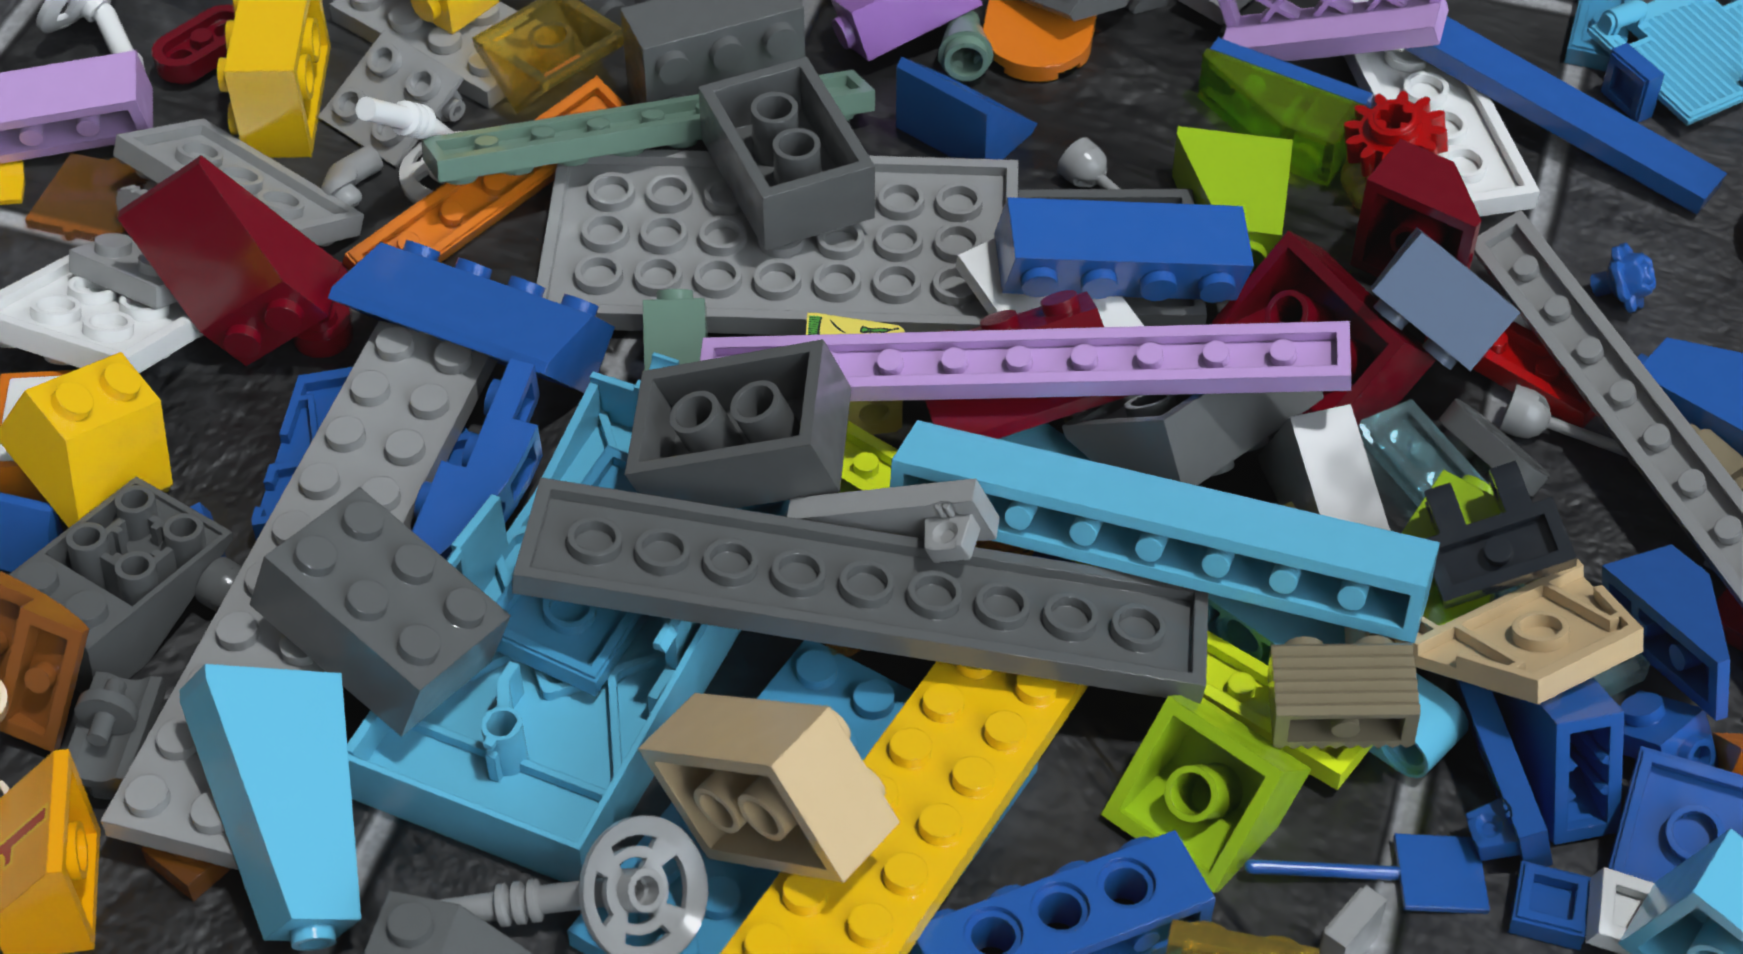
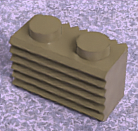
(1343, 693)

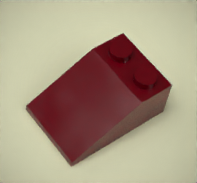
(231, 260)

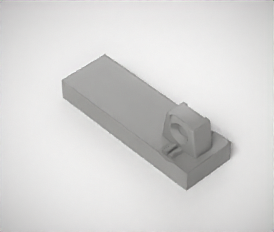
(944, 514)

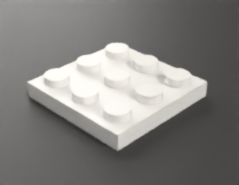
(84, 322)

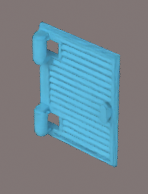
(1691, 43)

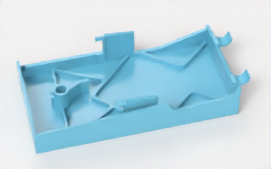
(520, 754)

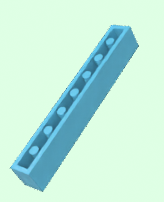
(1184, 532)

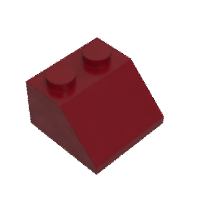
(1410, 192)

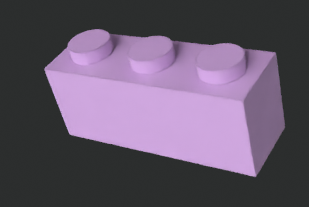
(72, 105)

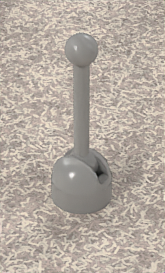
(1085, 165)
(1530, 415)

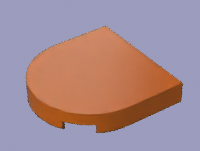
(1036, 42)

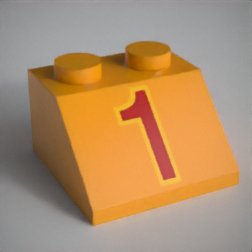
(48, 861)

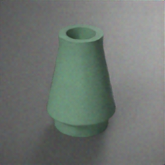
(965, 48)

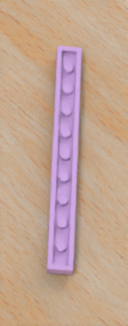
(1080, 360)

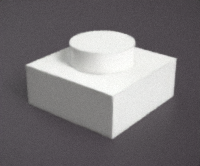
(1612, 906)

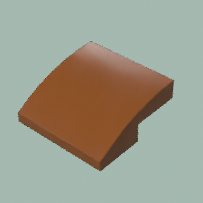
(38, 662)

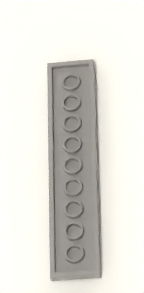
(382, 435)

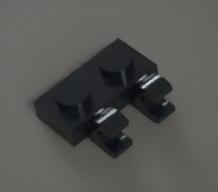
(1499, 550)

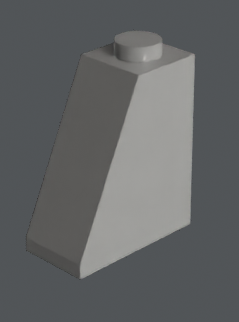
(1324, 467)

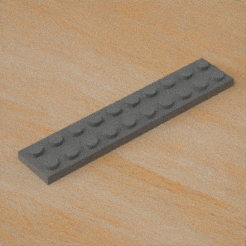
(862, 590)

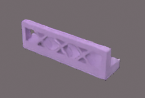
(1335, 27)

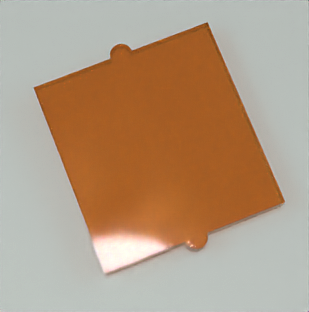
(83, 198)

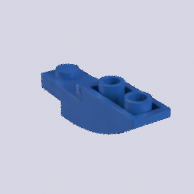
(493, 462)

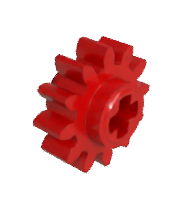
(1380, 128)

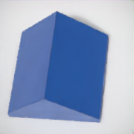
(955, 116)

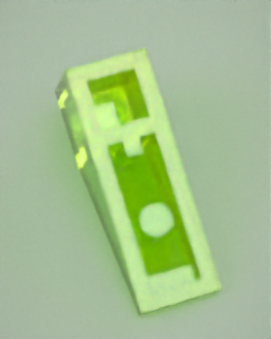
(1279, 107)

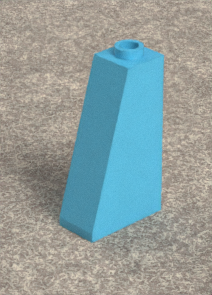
(283, 793)

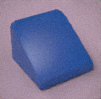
(24, 529)

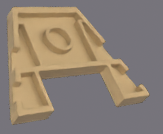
(1530, 639)

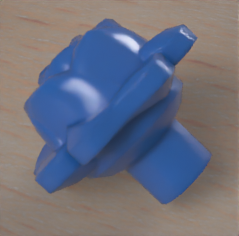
(1627, 277)

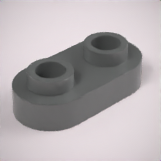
(1475, 434)

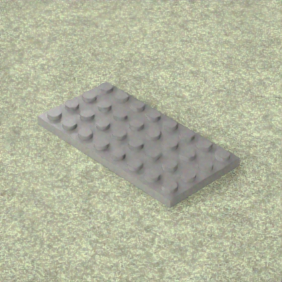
(673, 223)

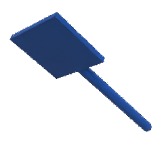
(1432, 873)

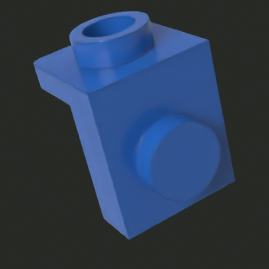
(1667, 727)

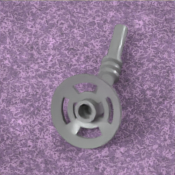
(619, 890)

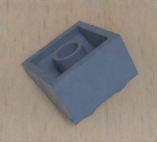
(1442, 301)

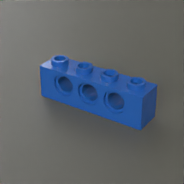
(1081, 895)

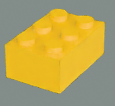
(275, 74)

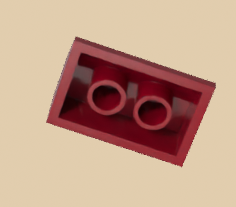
(1307, 285)
(1011, 415)

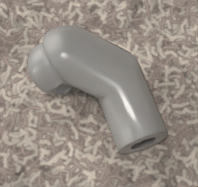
(351, 171)

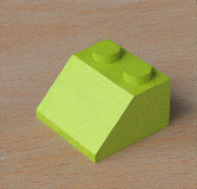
(1209, 783)

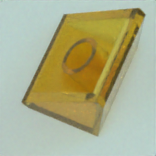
(546, 48)

